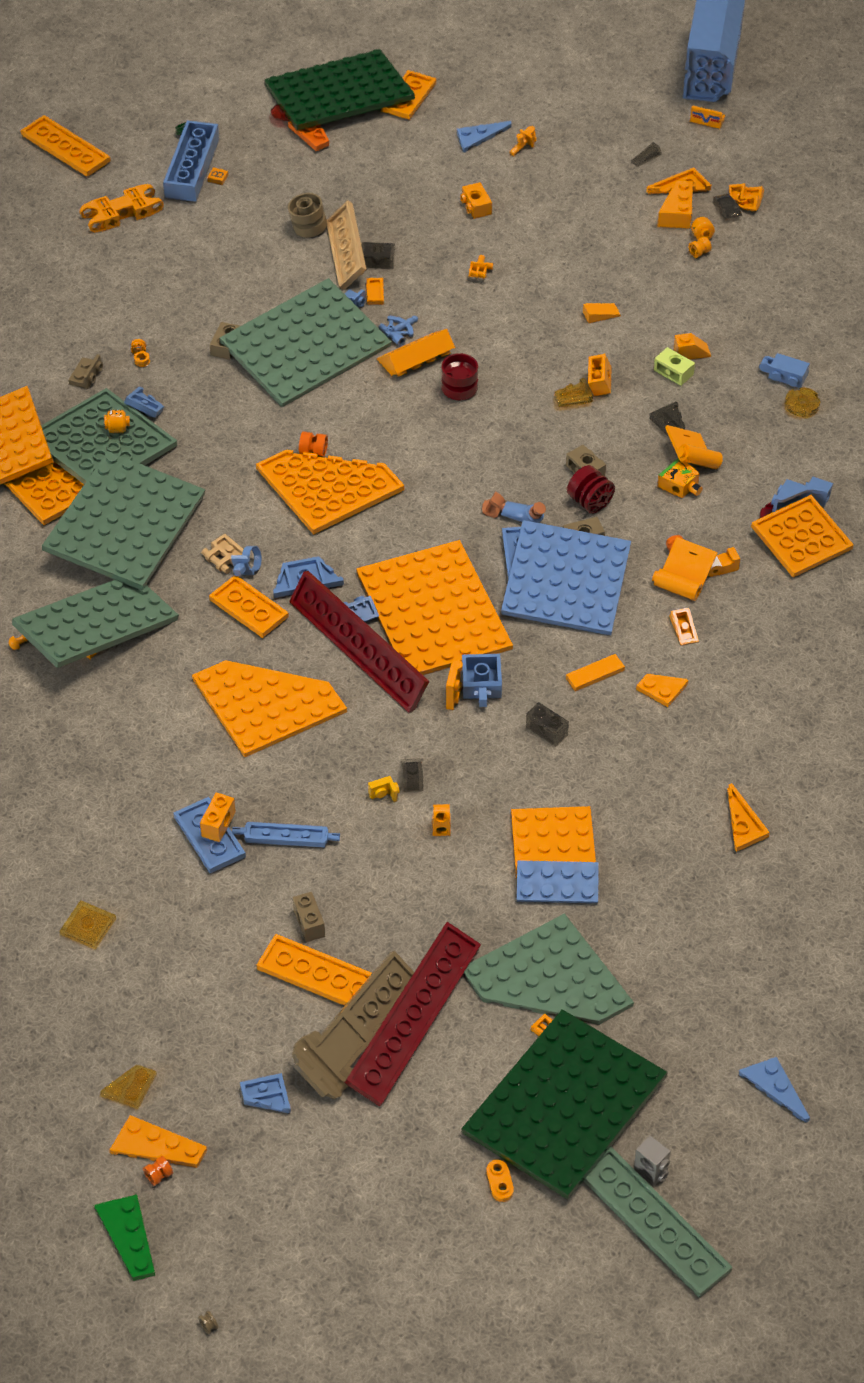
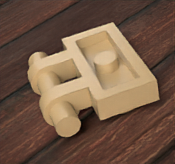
(225, 547)

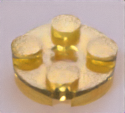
(806, 409)

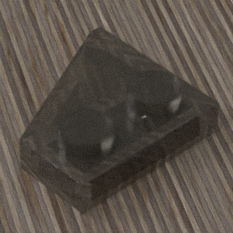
(669, 416)

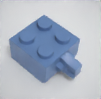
(481, 677)

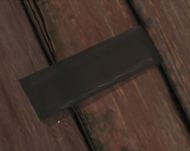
(647, 154)

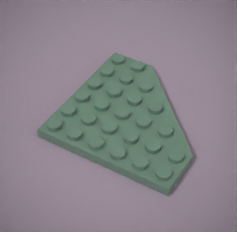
(549, 973)

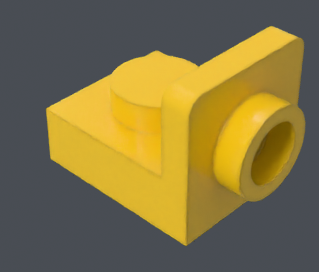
(382, 787)

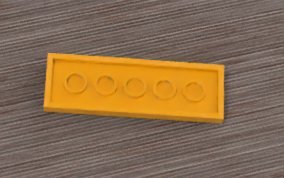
(65, 145)
(312, 970)

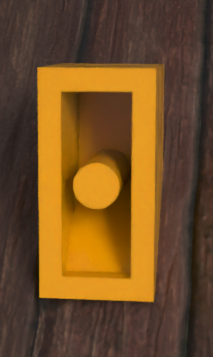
(691, 346)

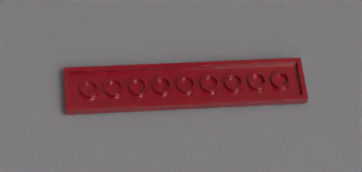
(359, 641)
(412, 1014)

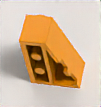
(677, 208)

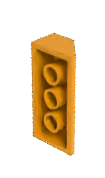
(416, 352)

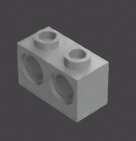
(652, 1161)

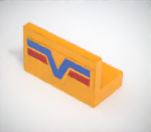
(707, 117)

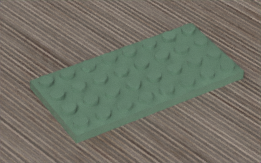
(93, 621)

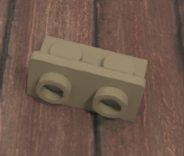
(86, 372)

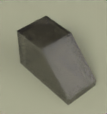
(412, 774)

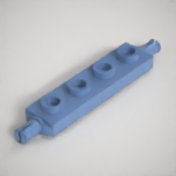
(286, 834)

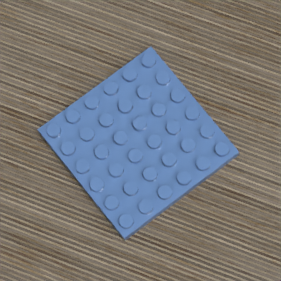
(566, 577)

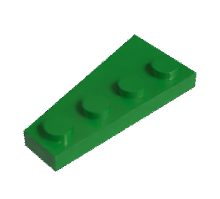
(126, 1228)

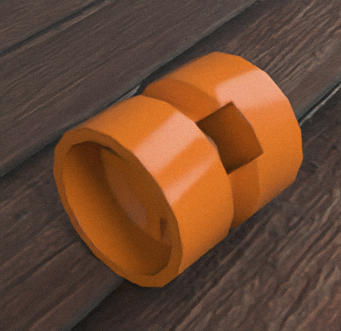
(313, 444)

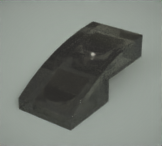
(727, 206)

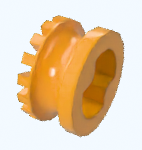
(138, 342)
(142, 363)

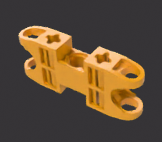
(121, 207)

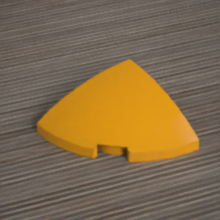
(746, 197)

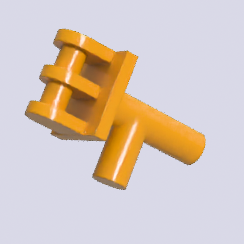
(525, 137)
(479, 268)

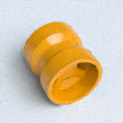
(700, 246)

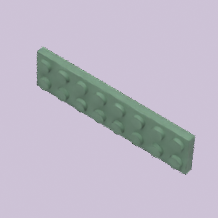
(657, 1223)

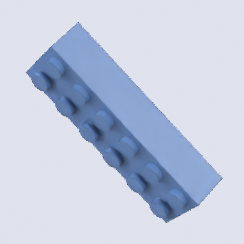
(191, 161)

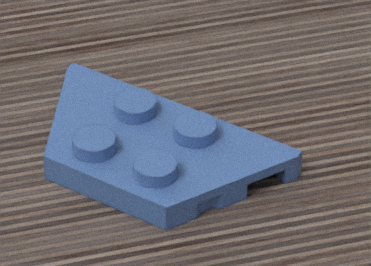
(292, 572)

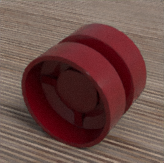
(459, 376)

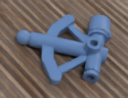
(395, 331)

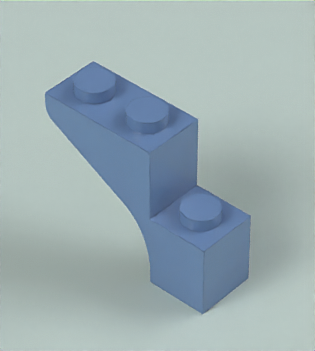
(794, 491)

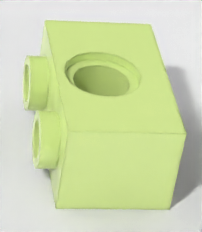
(674, 366)

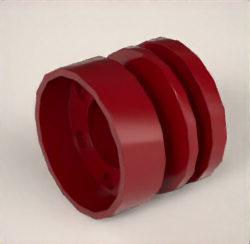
(590, 489)

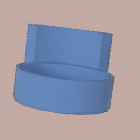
(241, 564)

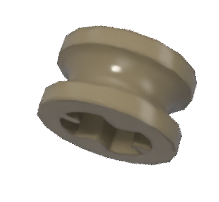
(208, 1322)

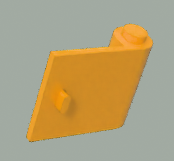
(692, 449)
(685, 569)

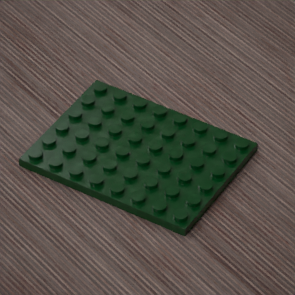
(339, 89)
(564, 1103)

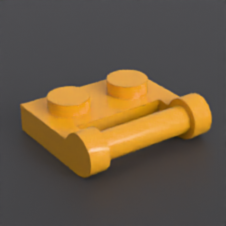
(454, 684)

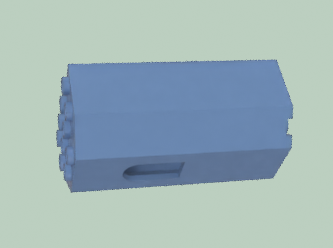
(713, 49)

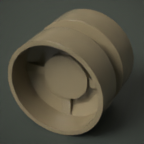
(307, 215)

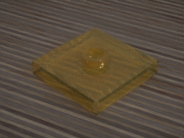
(88, 924)

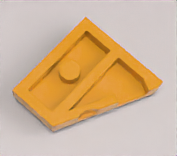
(661, 688)

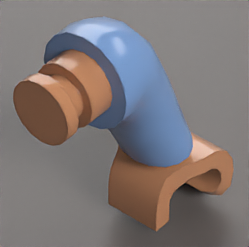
(513, 510)

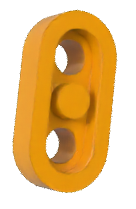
(500, 1179)

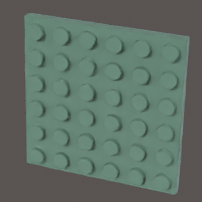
(81, 441)

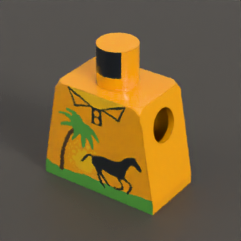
(680, 479)

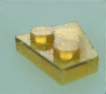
(574, 394)
(130, 1087)

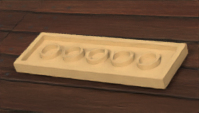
(346, 245)

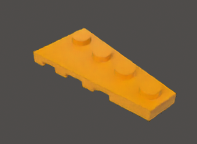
(150, 1141)

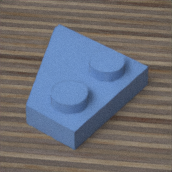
(141, 402)
(266, 1093)

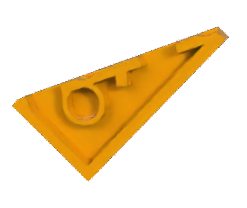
(667, 184)
(746, 825)

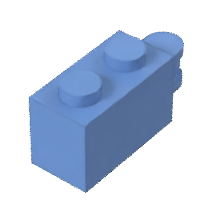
(785, 369)

